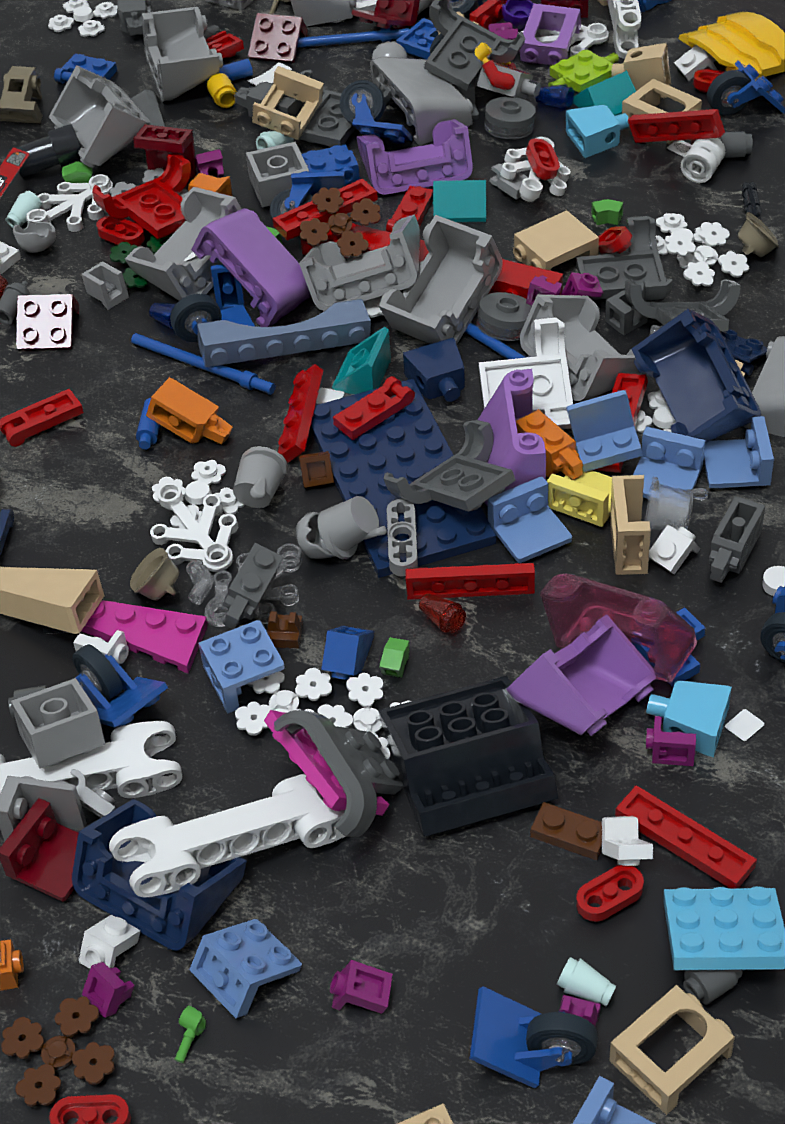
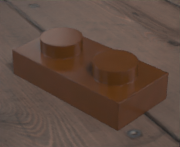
(568, 831)

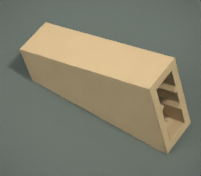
(50, 596)

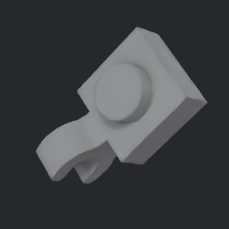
(510, 186)
(97, 802)

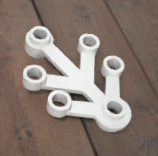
(593, 34)
(531, 187)
(69, 201)
(195, 531)

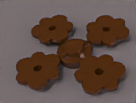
(340, 223)
(58, 1051)

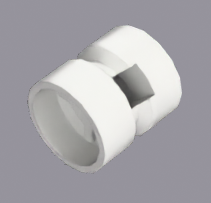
(702, 159)

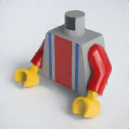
(504, 77)

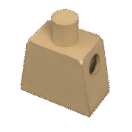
(646, 64)

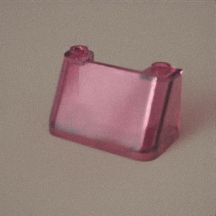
(578, 603)

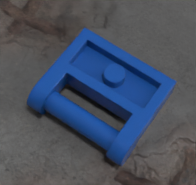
(98, 66)

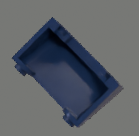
(697, 377)
(166, 918)

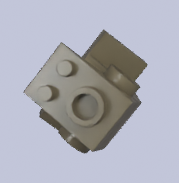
(18, 105)

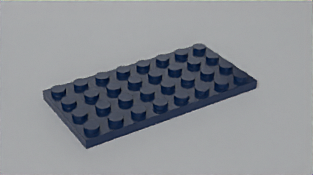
(407, 447)

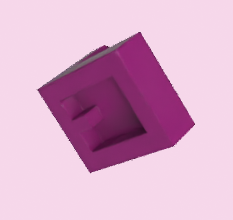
(504, 30)
(582, 285)
(670, 747)
(361, 986)

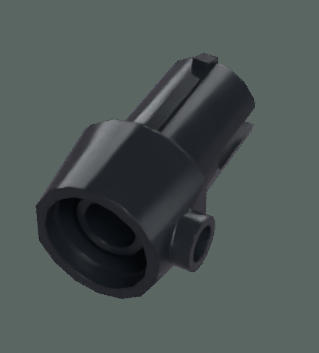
(57, 148)

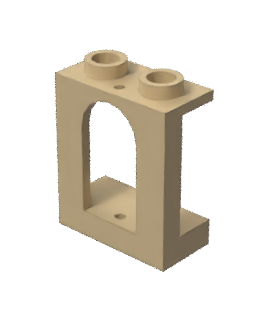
(295, 86)
(648, 97)
(628, 532)
(662, 1086)

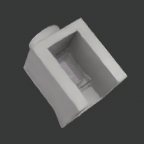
(105, 284)

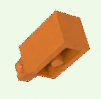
(187, 413)
(559, 446)

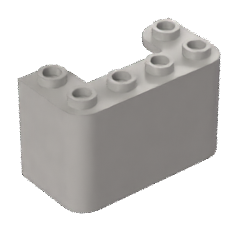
(449, 283)

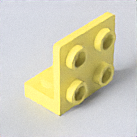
(583, 497)

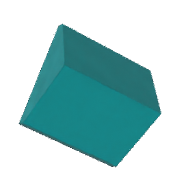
(608, 92)
(460, 200)
(365, 364)

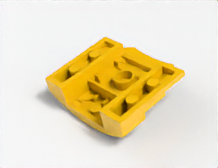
(742, 38)

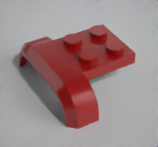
(154, 203)

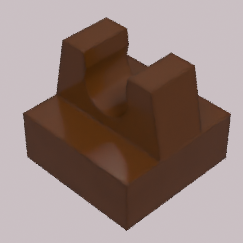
(316, 469)
(285, 630)

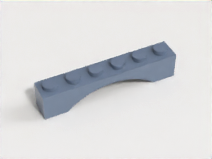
(230, 342)

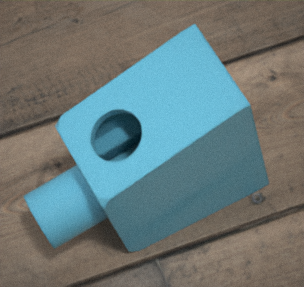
(594, 128)
(694, 710)

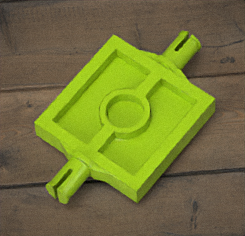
(583, 70)

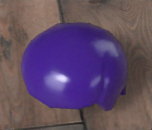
(517, 12)

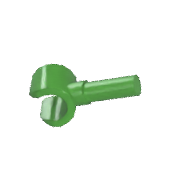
(195, 1025)

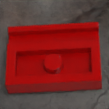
(225, 44)

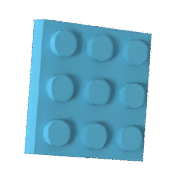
(725, 928)

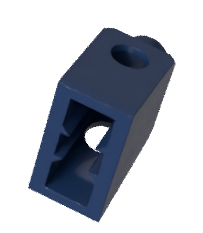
(436, 369)

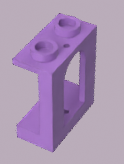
(551, 18)

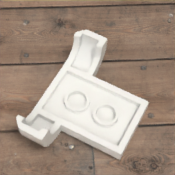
(549, 369)

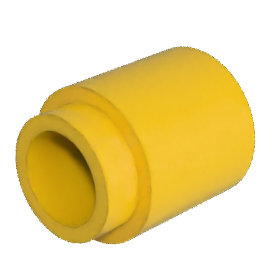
(221, 90)

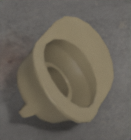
(756, 237)
(155, 575)

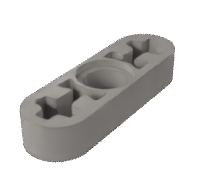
(394, 528)

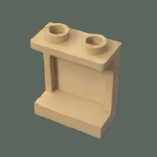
(554, 242)

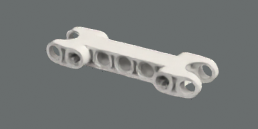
(625, 22)
(118, 764)
(181, 850)

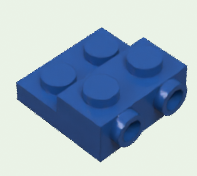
(333, 158)

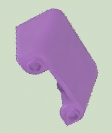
(396, 170)
(256, 262)
(512, 450)
(585, 679)

